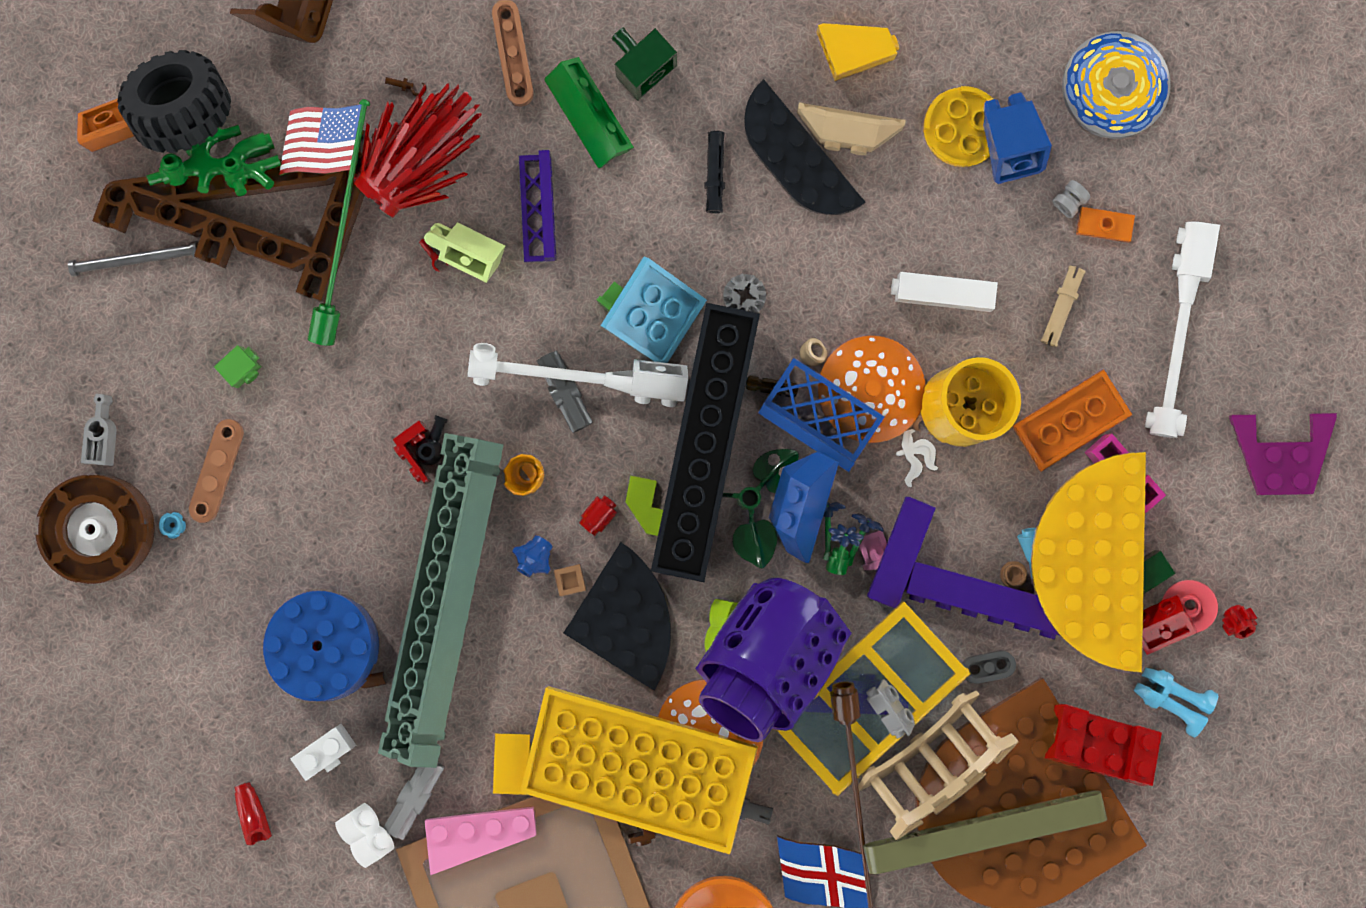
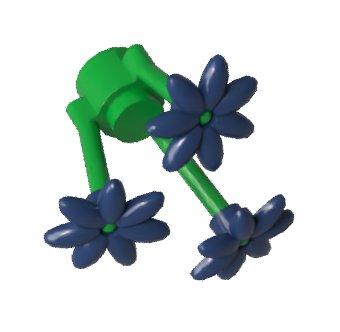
(838, 559)

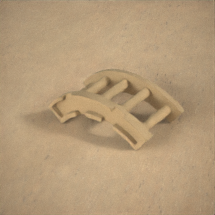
(954, 785)

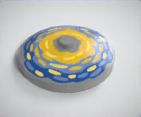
(1116, 85)

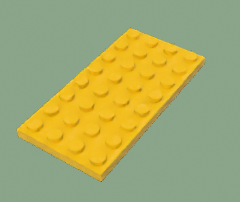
(639, 769)

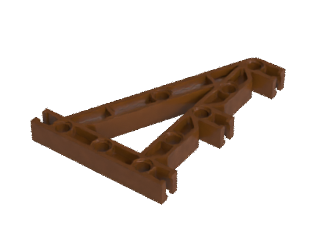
(155, 201)

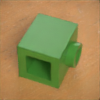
(239, 366)

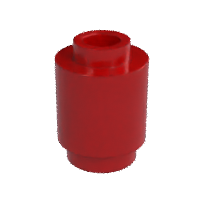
(598, 515)

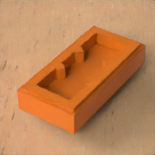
(1105, 224)

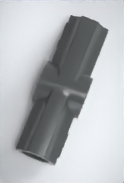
(566, 395)

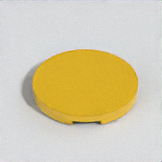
(956, 128)

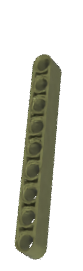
(985, 832)

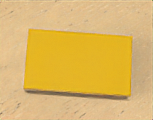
(510, 762)

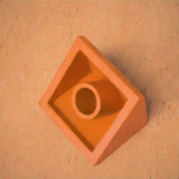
(102, 126)

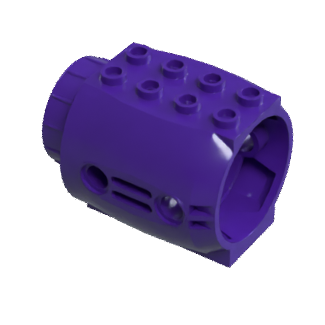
(770, 658)

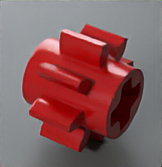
(1239, 621)

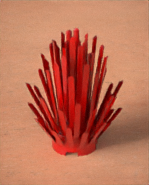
(405, 158)

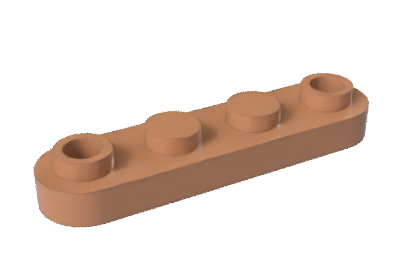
(512, 52)
(216, 471)

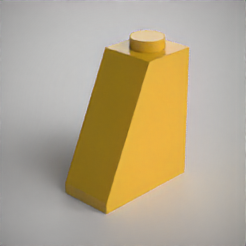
(855, 48)

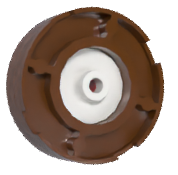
(95, 529)

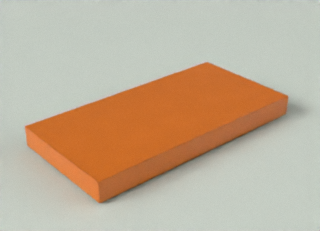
(1072, 420)

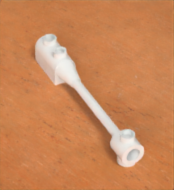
(1195, 259)
(644, 381)

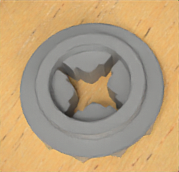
(741, 282)

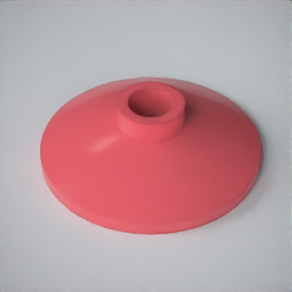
(1206, 602)

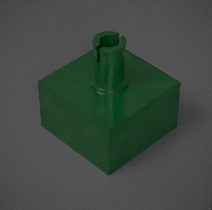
(644, 61)

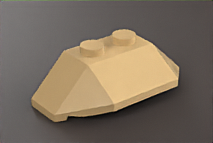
(847, 128)

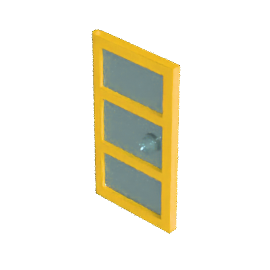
(909, 660)

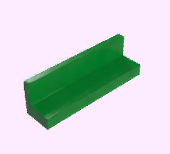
(588, 111)

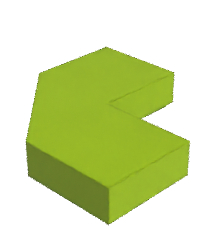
(640, 500)

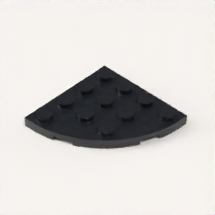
(626, 618)

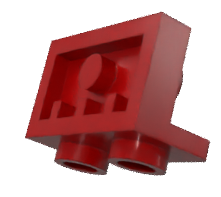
(1165, 624)

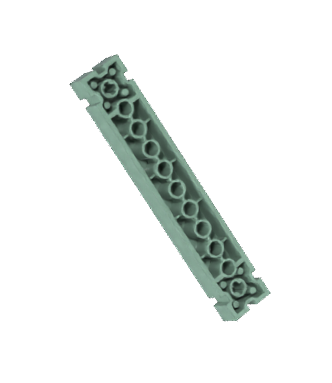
(440, 600)

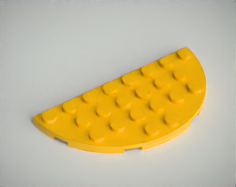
(1092, 560)

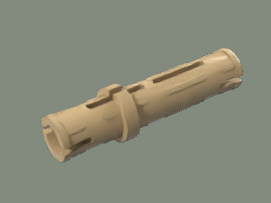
(1063, 305)

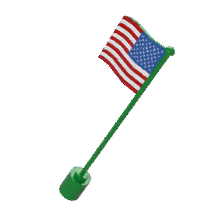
(325, 143)

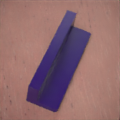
(901, 552)

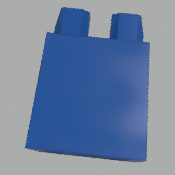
(1015, 139)

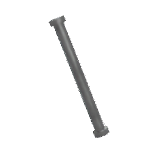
(128, 259)

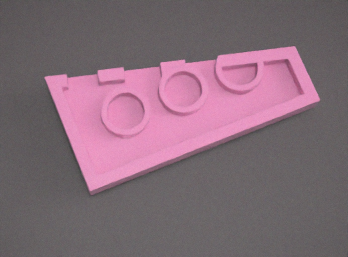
(470, 836)

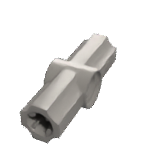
(412, 800)

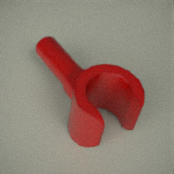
(432, 254)

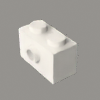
(323, 752)

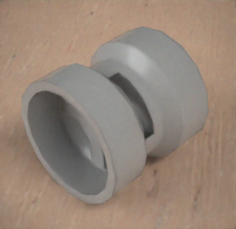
(1071, 199)

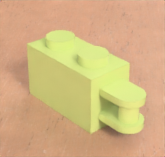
(466, 249)

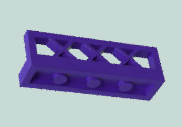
(546, 203)

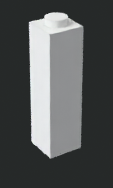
(944, 291)

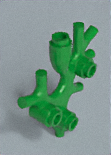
(231, 166)

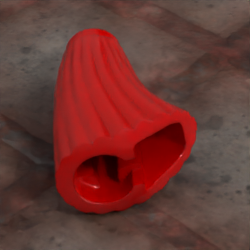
(251, 814)

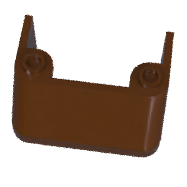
(290, 18)

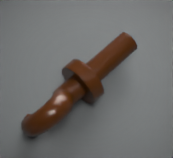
(403, 84)

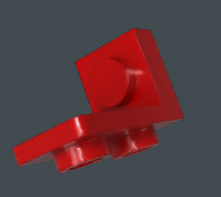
(412, 436)

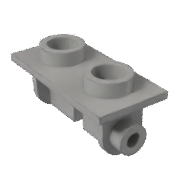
(899, 719)

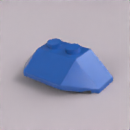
(802, 503)

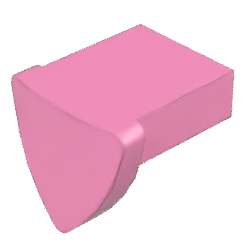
(872, 549)

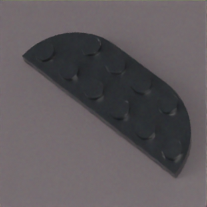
(795, 156)

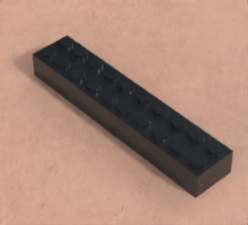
(705, 442)

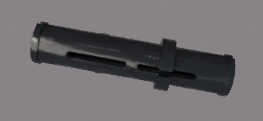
(715, 164)

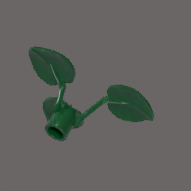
(758, 540)

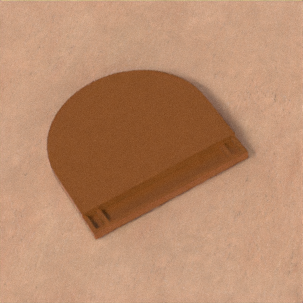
(1039, 868)

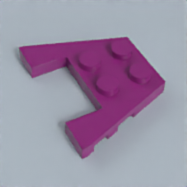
(1284, 466)

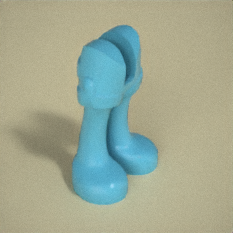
(1160, 697)

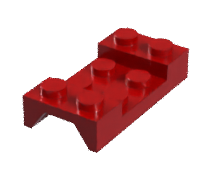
(1105, 746)

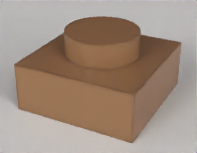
(569, 580)

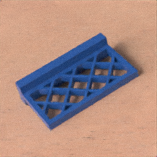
(808, 434)

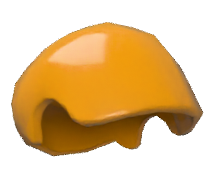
(531, 467)

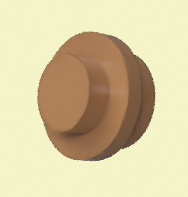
(1013, 574)

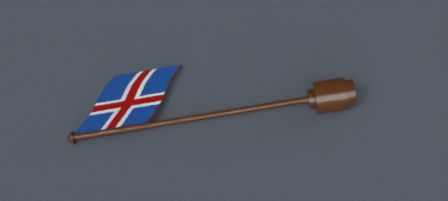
(823, 871)

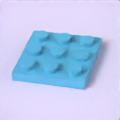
(653, 311)

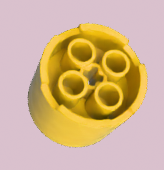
(991, 400)

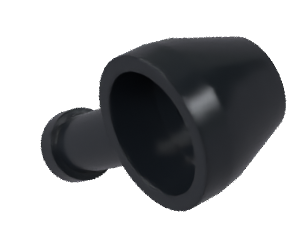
(432, 442)

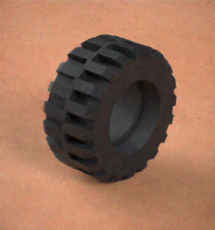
(174, 101)

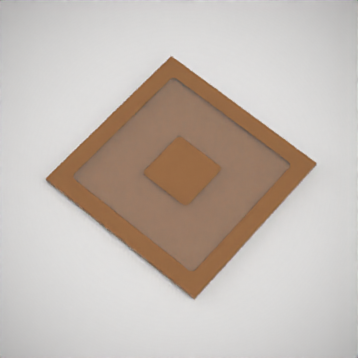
(568, 864)

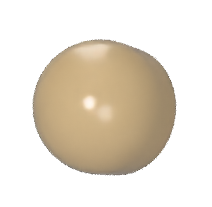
(807, 355)

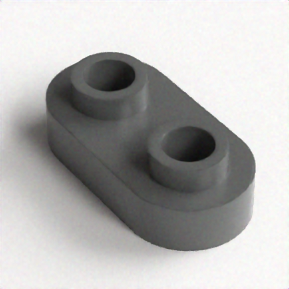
(987, 666)

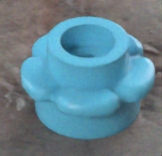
(166, 529)

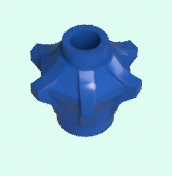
(533, 556)

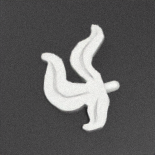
(919, 447)

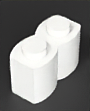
(364, 835)

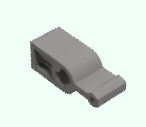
(99, 448)

